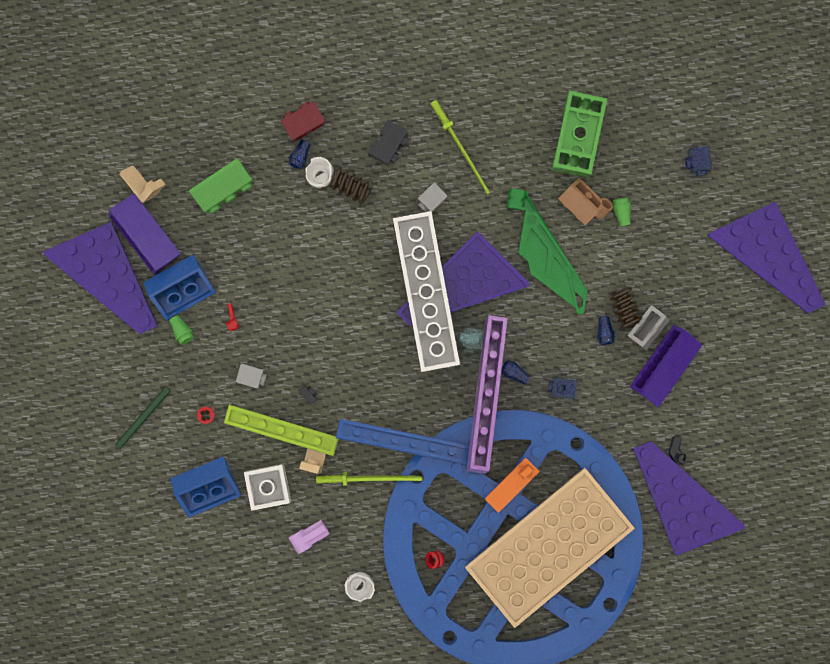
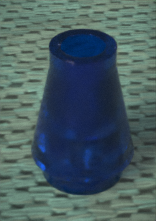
(299, 156)
(605, 331)
(514, 372)

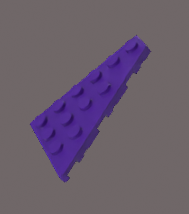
(769, 250)
(103, 269)
(474, 276)
(684, 506)

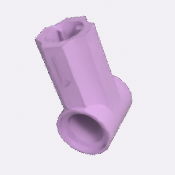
(305, 538)

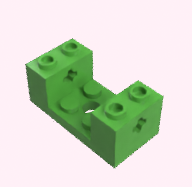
(576, 154)

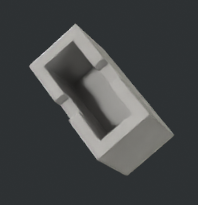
(648, 328)

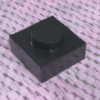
(308, 393)

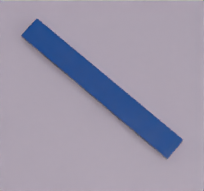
(402, 441)

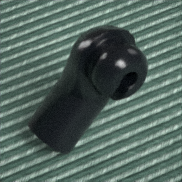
(675, 452)

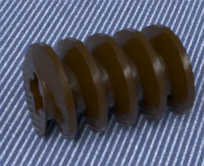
(351, 186)
(625, 307)

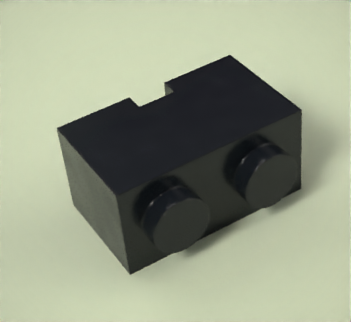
(391, 140)

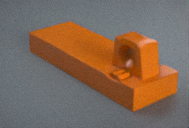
(511, 484)

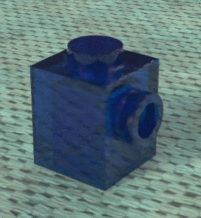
(699, 160)
(562, 388)

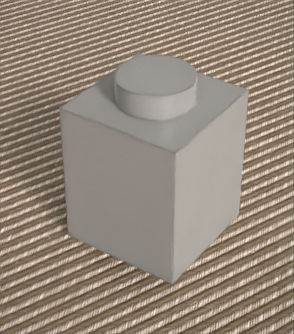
(432, 198)
(251, 376)

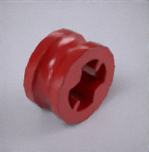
(200, 416)
(429, 559)

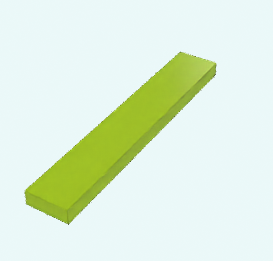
(281, 430)

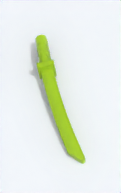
(447, 126)
(345, 478)

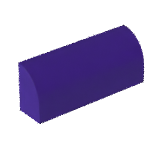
(143, 234)
(666, 365)

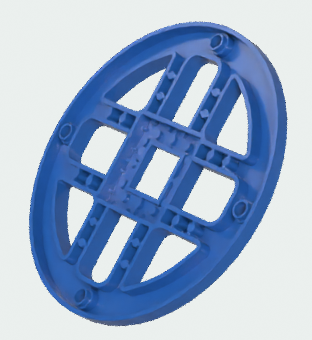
(429, 610)

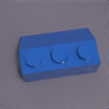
(179, 287)
(205, 487)

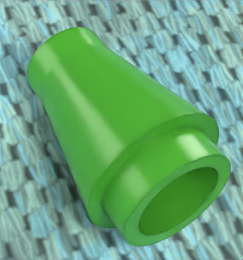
(622, 210)
(181, 331)

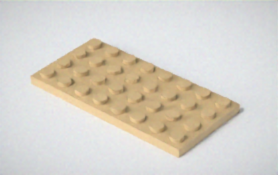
(549, 547)

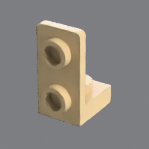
(142, 189)
(313, 461)

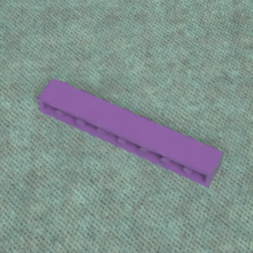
(487, 394)

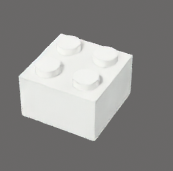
(267, 487)

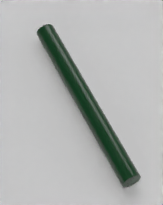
(143, 417)

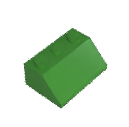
(222, 186)

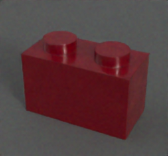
(303, 121)

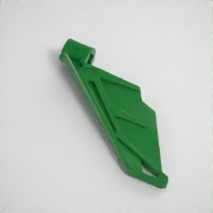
(544, 254)

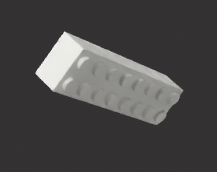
(426, 291)

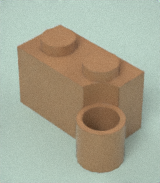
(585, 202)

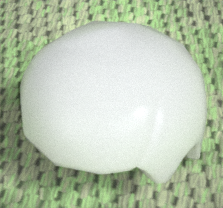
(319, 164)
(354, 581)

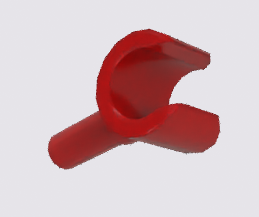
(231, 324)

